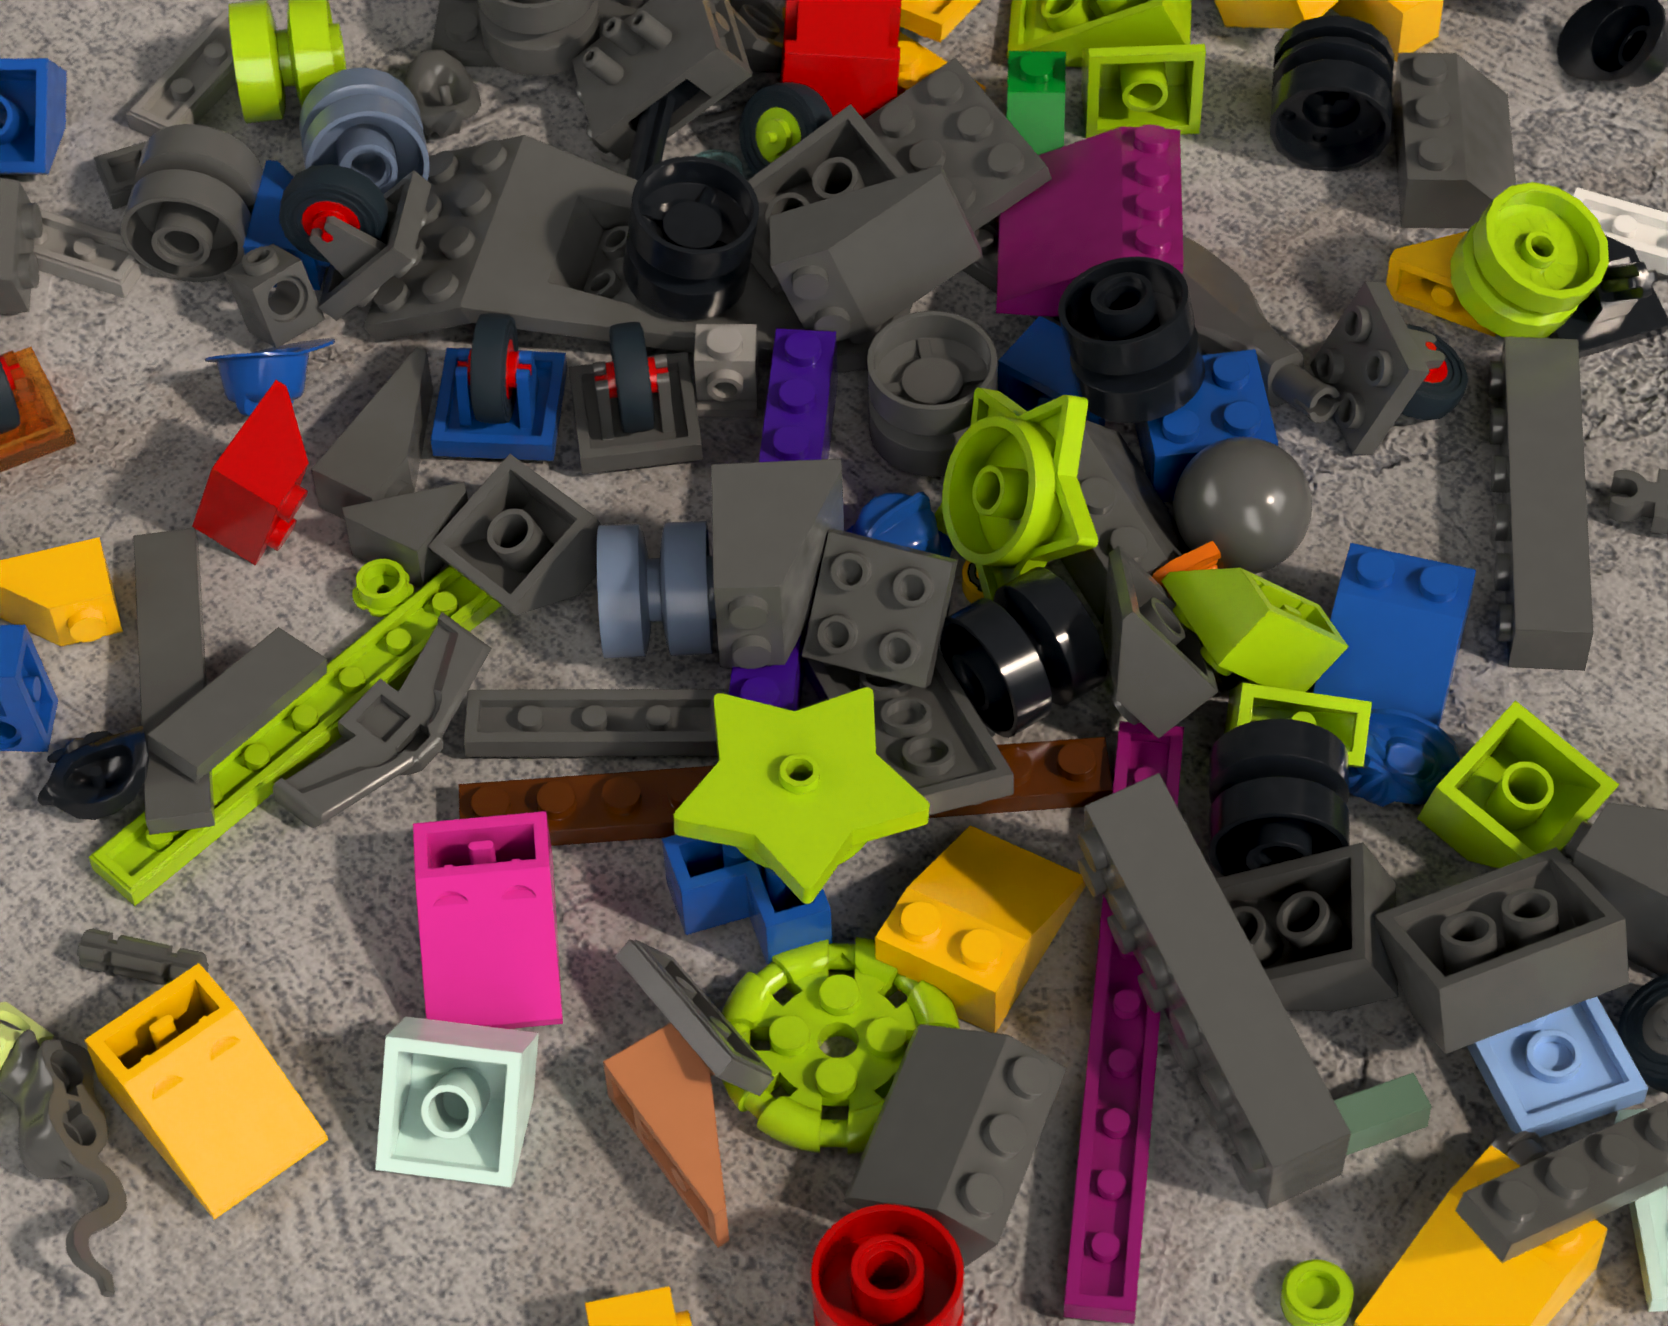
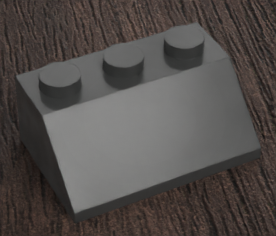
(1449, 141)
(1123, 512)
(1504, 949)
(958, 1132)

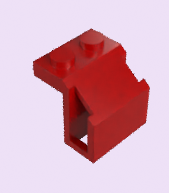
(843, 51)

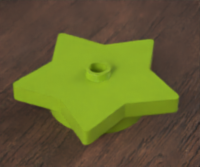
(1016, 488)
(799, 788)

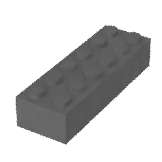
(1212, 992)

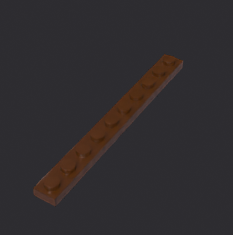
(644, 802)

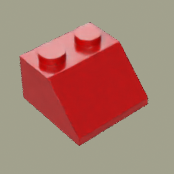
(257, 481)

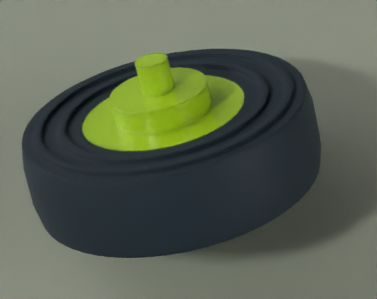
(778, 120)

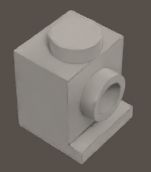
(726, 370)

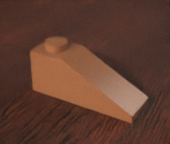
(670, 1107)

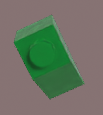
(1037, 97)

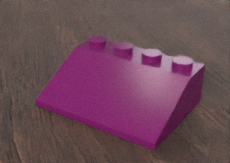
(1104, 203)

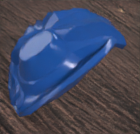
(1402, 759)

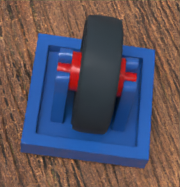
(499, 397)

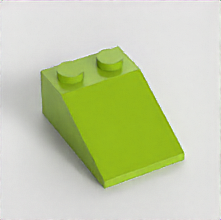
(1096, 24)

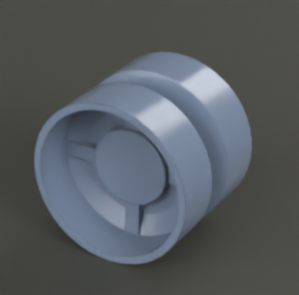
(364, 124)
(648, 590)

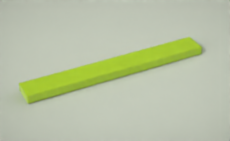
(296, 736)

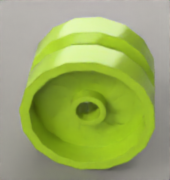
(1529, 261)

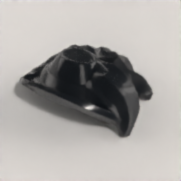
(97, 773)

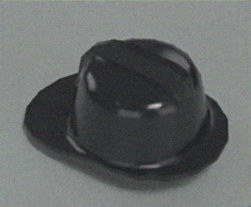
(1615, 42)

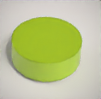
(1316, 1294)

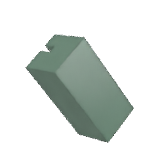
(1384, 1112)

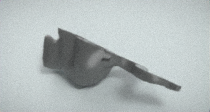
(64, 1133)

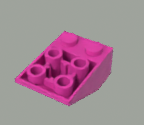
(488, 921)

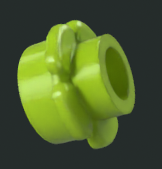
(377, 577)

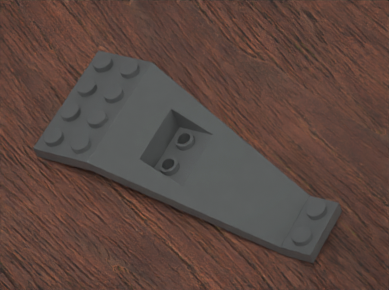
(545, 242)

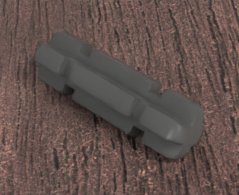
(136, 957)

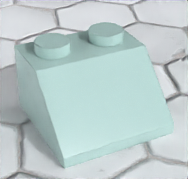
(455, 1100)

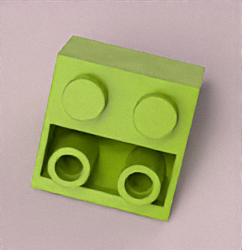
(1255, 627)

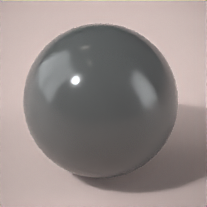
(1246, 501)

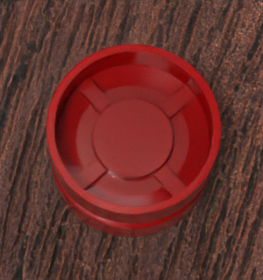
(887, 1271)

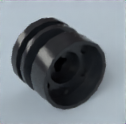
(1332, 93)

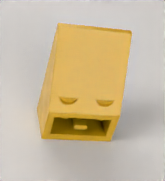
(204, 1090)

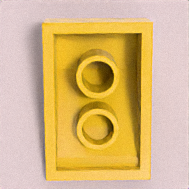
(978, 923)
(1458, 1280)

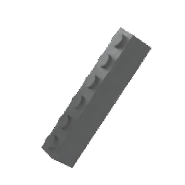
(1542, 504)

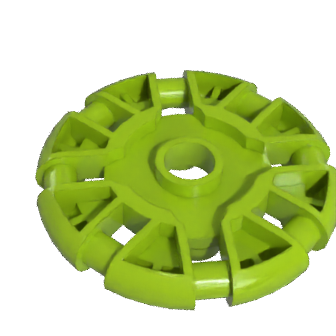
(823, 1010)

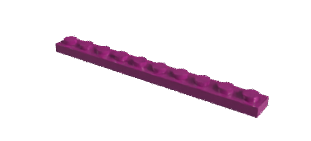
(1117, 1091)

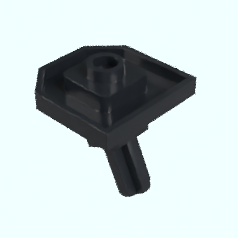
(1619, 308)

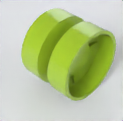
(276, 59)

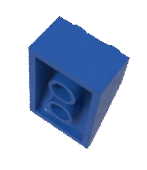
(1401, 630)

